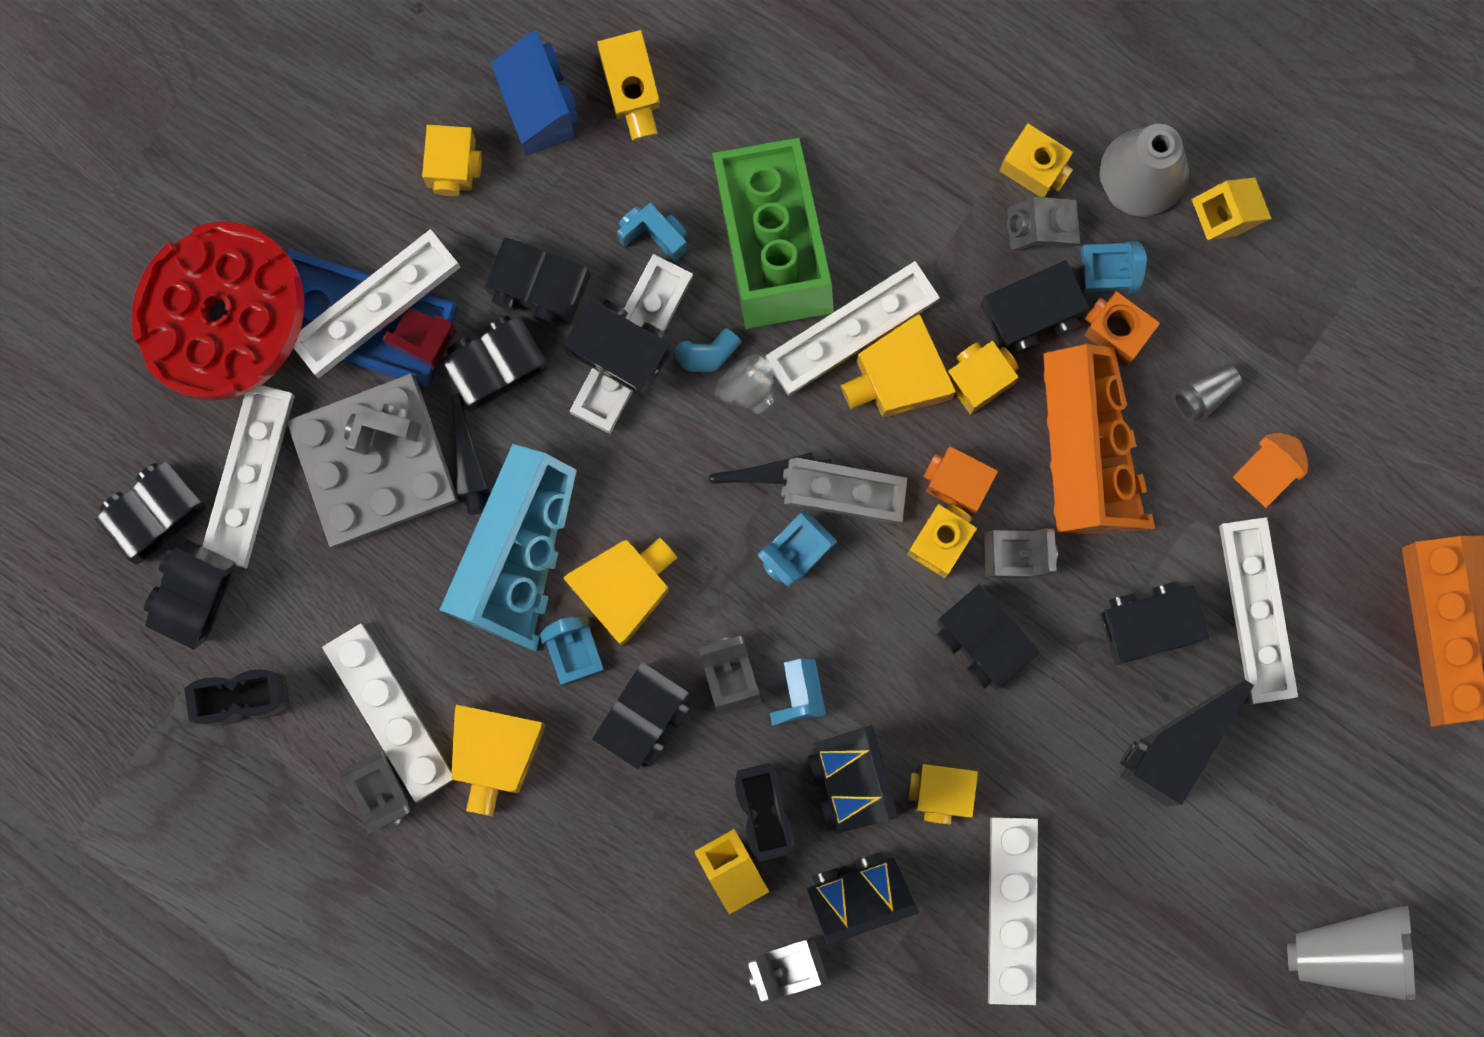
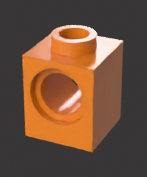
(1139, 322)
(959, 480)

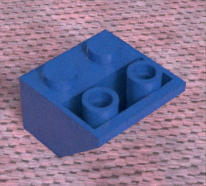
(535, 101)

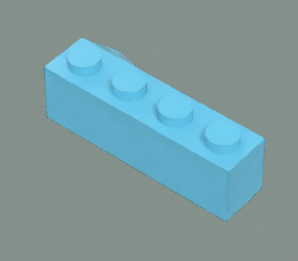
(513, 548)

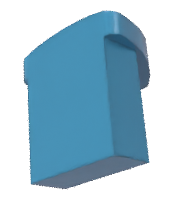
(1113, 267)
(572, 648)
(803, 691)

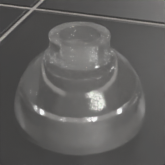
(748, 384)

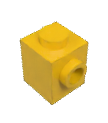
(450, 159)
(1037, 162)
(1231, 208)
(982, 374)
(942, 539)
(943, 792)
(731, 871)

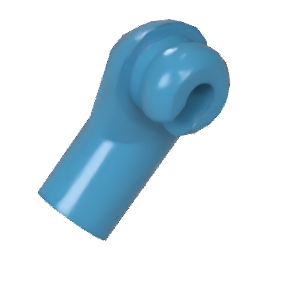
(705, 356)

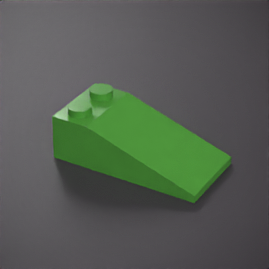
(773, 233)

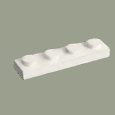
(652, 302)
(375, 303)
(852, 328)
(248, 473)
(1258, 610)
(388, 712)
(1012, 911)

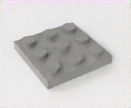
(378, 489)

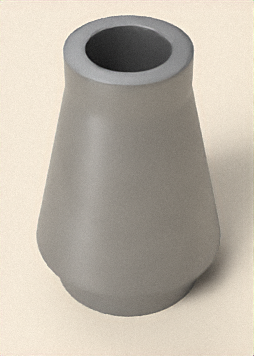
(1204, 393)

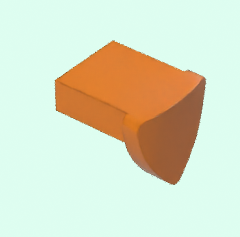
(1273, 467)

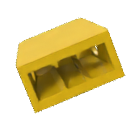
(627, 64)
(900, 372)
(623, 586)
(492, 754)

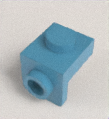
(664, 231)
(796, 549)

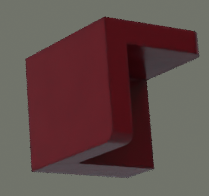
(421, 337)

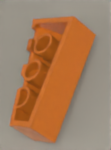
(1091, 444)
(1448, 620)

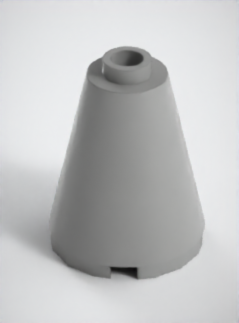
(1145, 170)
(1359, 954)

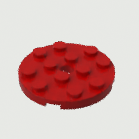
(240, 348)

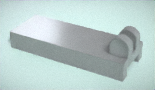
(844, 490)

